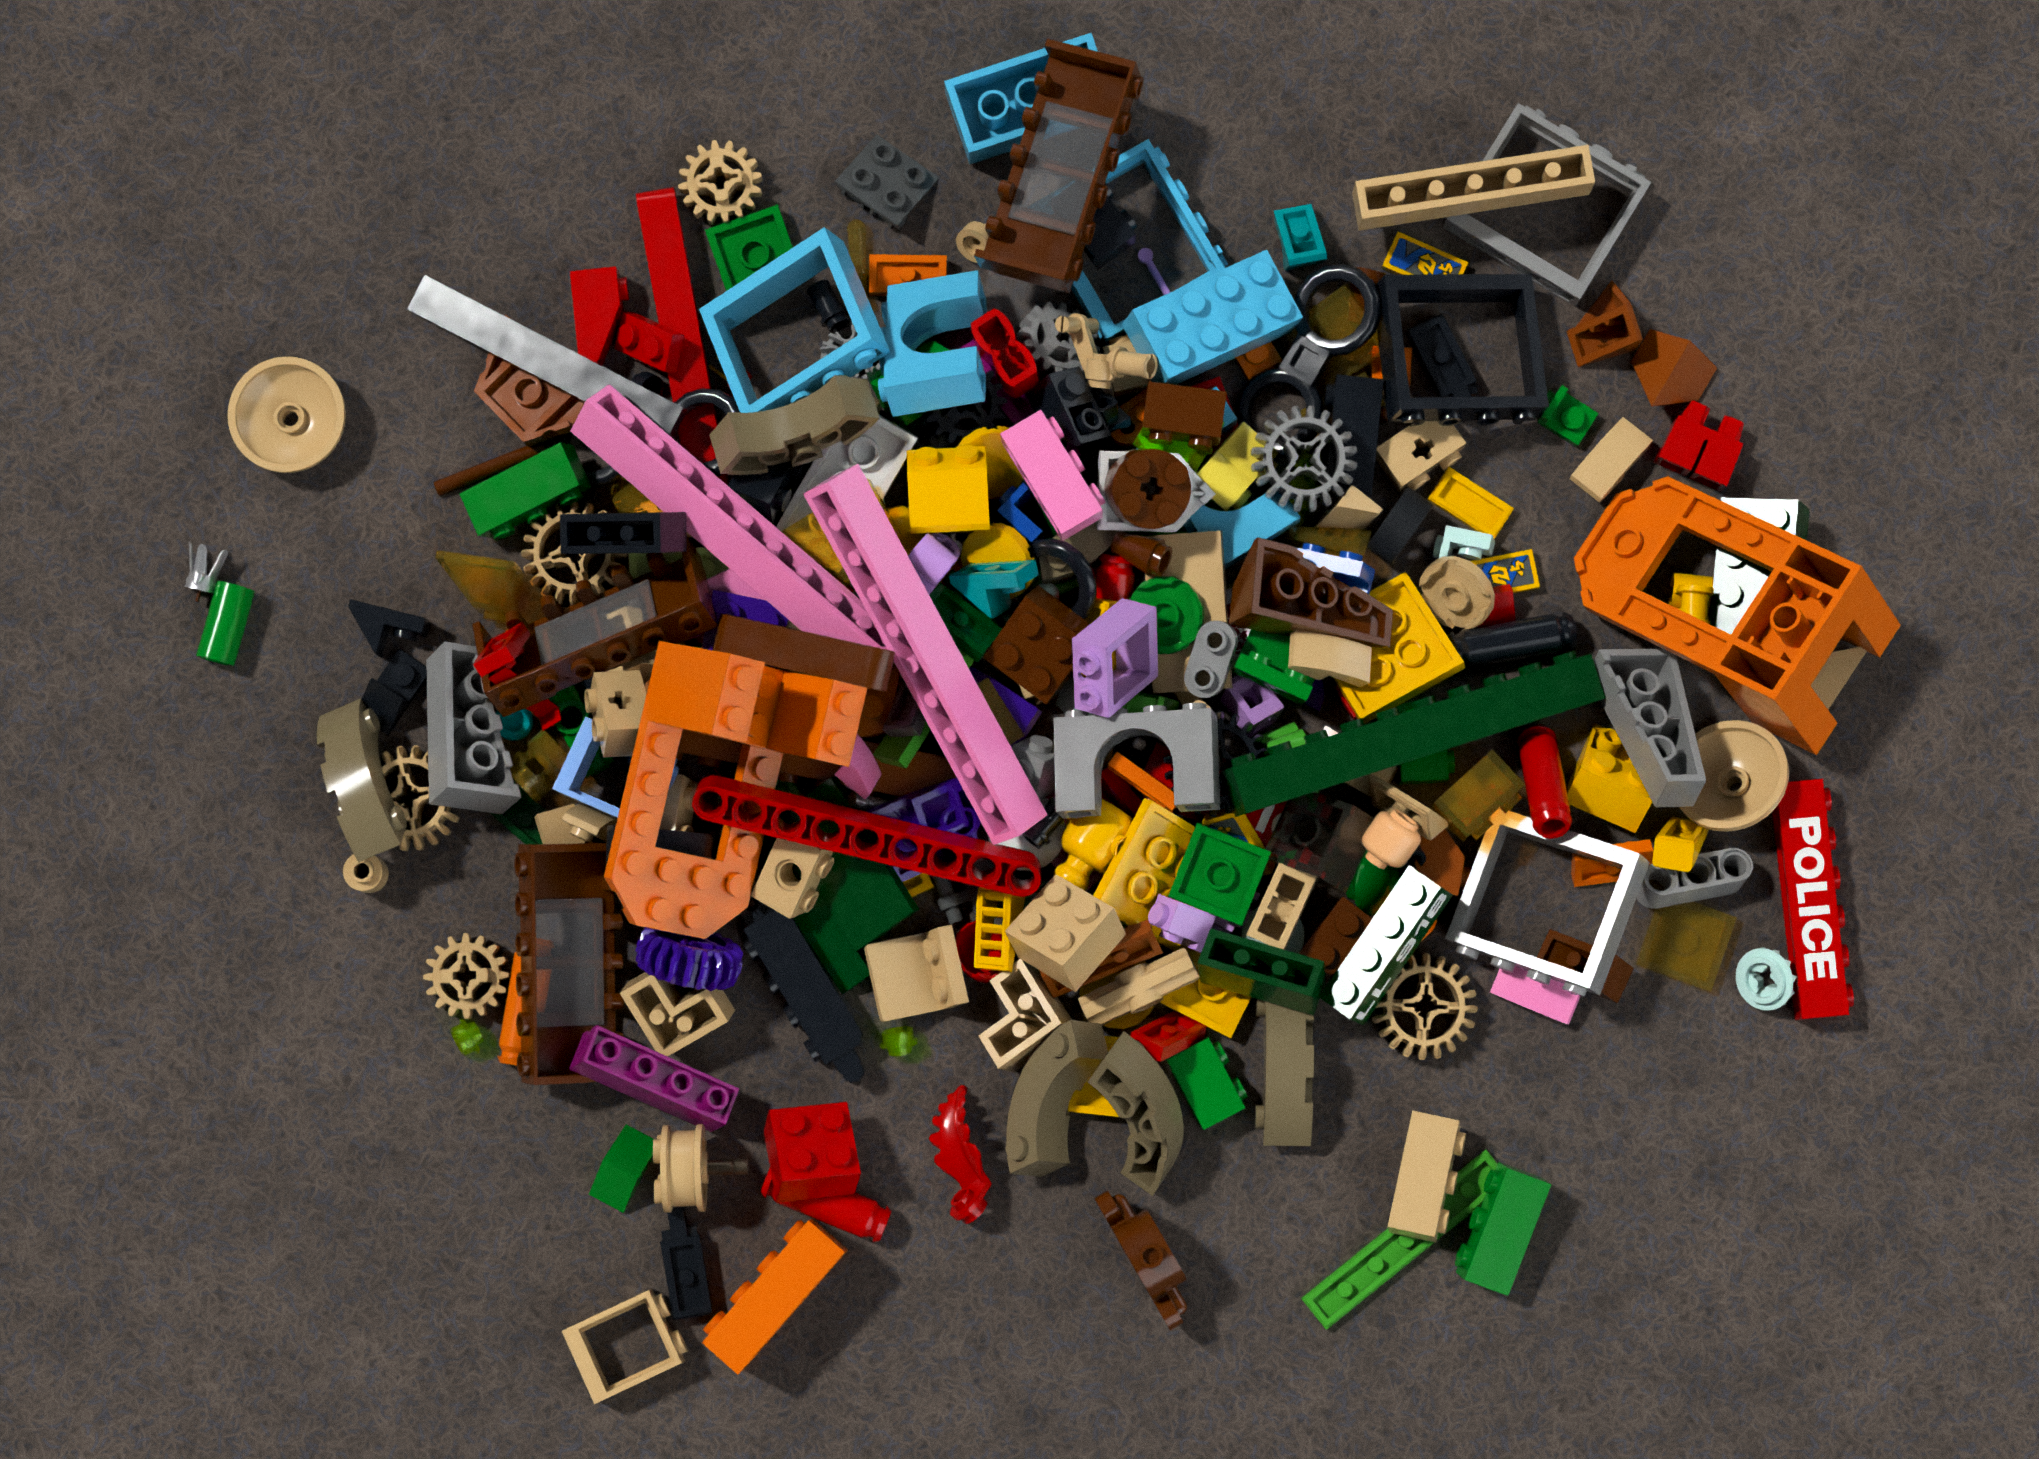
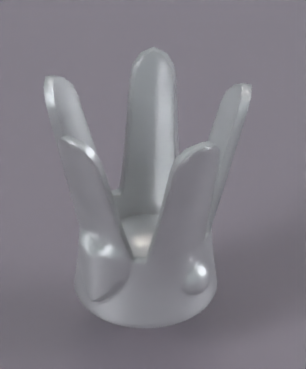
(198, 576)

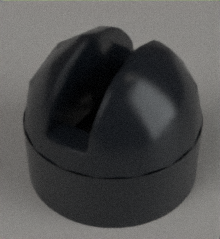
(649, 382)

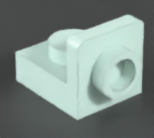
(1468, 542)

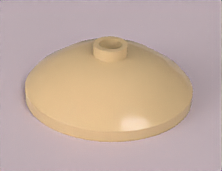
(266, 398)
(1738, 754)

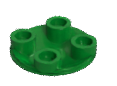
(1372, 885)

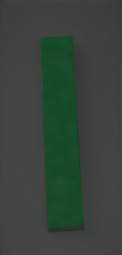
(824, 935)

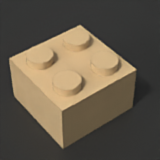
(1065, 932)

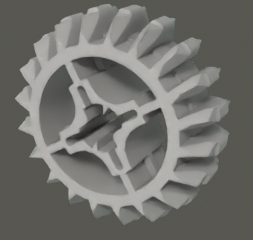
(1291, 446)

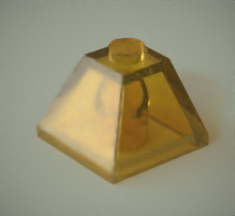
(487, 583)

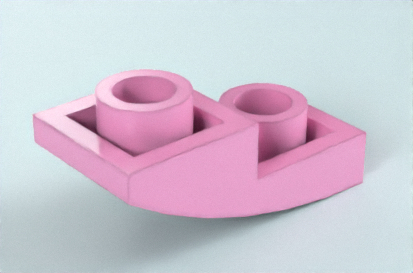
(862, 772)
(1539, 997)

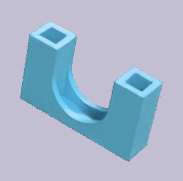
(911, 315)
(1241, 526)

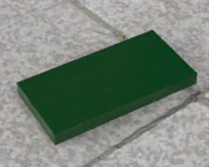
(859, 892)

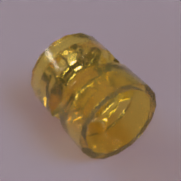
(548, 754)

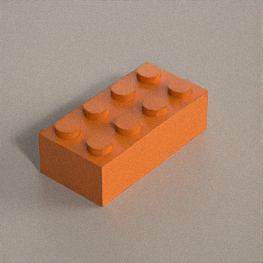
(774, 1296)

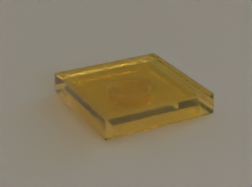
(1335, 319)
(1686, 943)

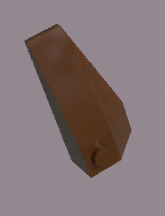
(1288, 593)

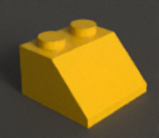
(947, 489)

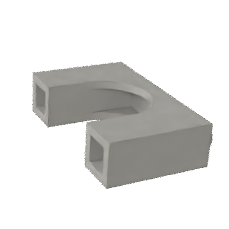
(1086, 740)

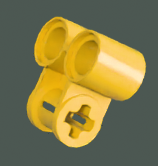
(1692, 594)

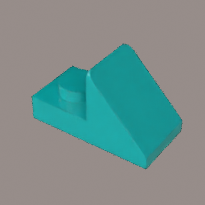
(1299, 237)
(991, 582)

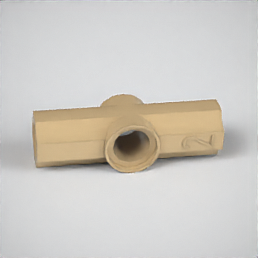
(1139, 987)

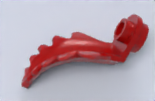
(960, 1158)

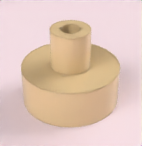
(970, 238)

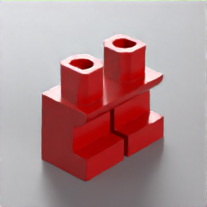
(1719, 448)

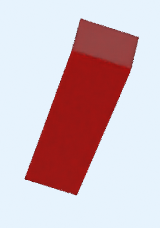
(544, 710)

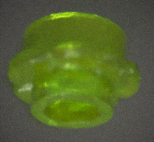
(467, 1037)
(898, 1040)

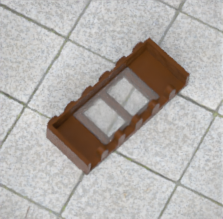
(1061, 166)
(603, 628)
(564, 956)

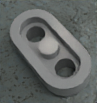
(1213, 660)

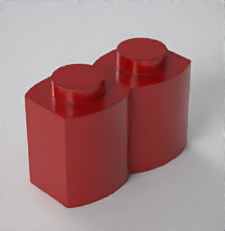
(998, 347)

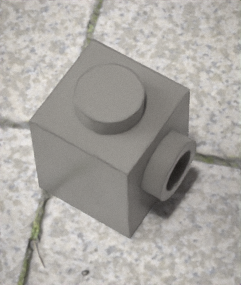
(1037, 761)

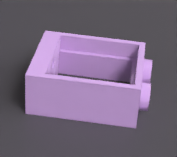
(1130, 631)

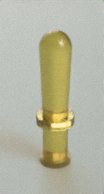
(857, 249)

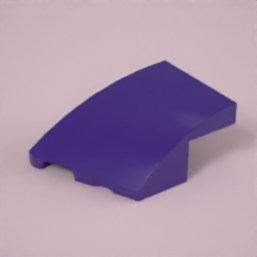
(935, 806)

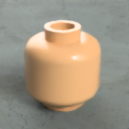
(1391, 839)

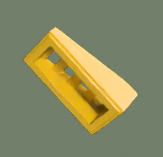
(1678, 844)
(985, 914)

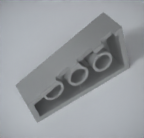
(1653, 722)
(464, 737)

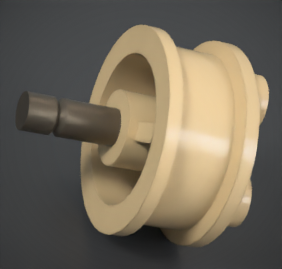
(687, 1168)

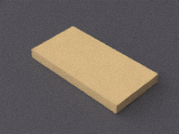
(1200, 562)

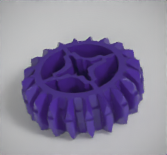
(689, 960)

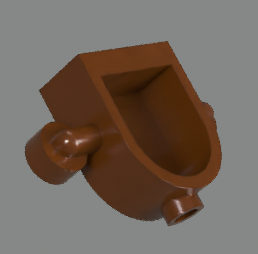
(1147, 1254)

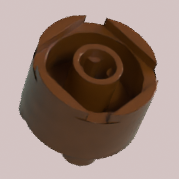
(1170, 493)

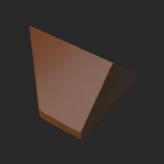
(1605, 329)
(1671, 369)

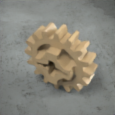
(735, 180)
(467, 957)

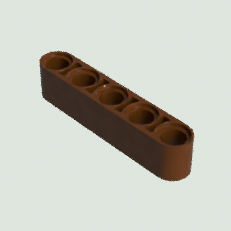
(805, 652)

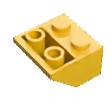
(1607, 781)

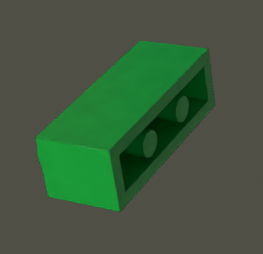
(526, 491)
(1501, 1228)

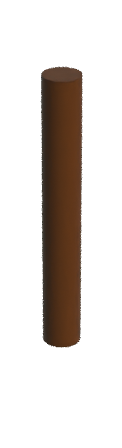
(486, 469)

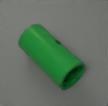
(225, 623)

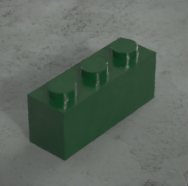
(1262, 971)

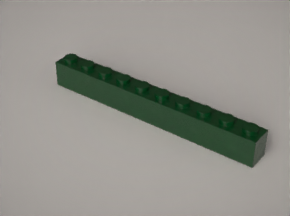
(1412, 734)

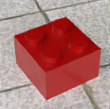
(812, 1152)

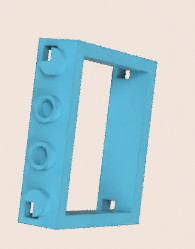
(1191, 224)
(773, 282)

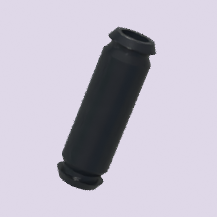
(1515, 639)

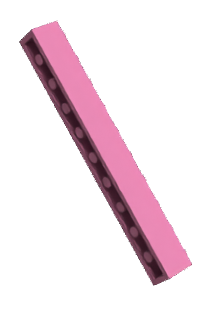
(722, 520)
(925, 654)

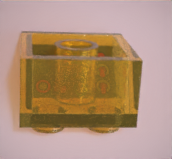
(1478, 797)

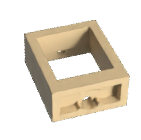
(588, 1363)

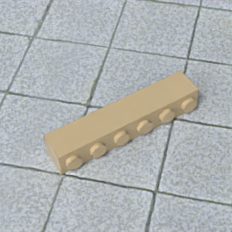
(1473, 187)

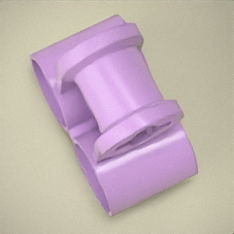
(934, 558)

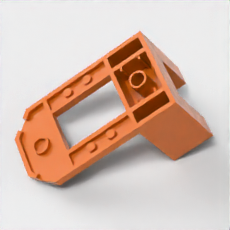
(1783, 635)
(733, 701)

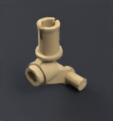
(1103, 368)

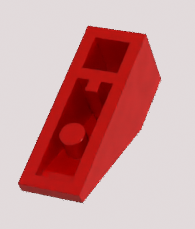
(597, 309)

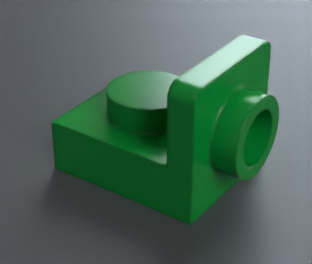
(1567, 416)

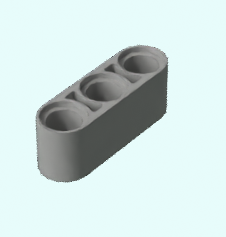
(1710, 871)

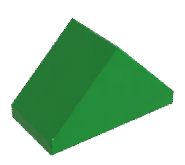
(623, 1168)

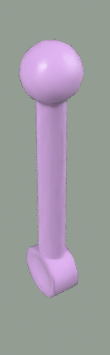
(1145, 256)

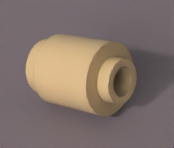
(373, 882)

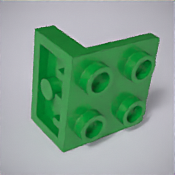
(1266, 663)

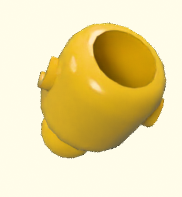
(1092, 843)

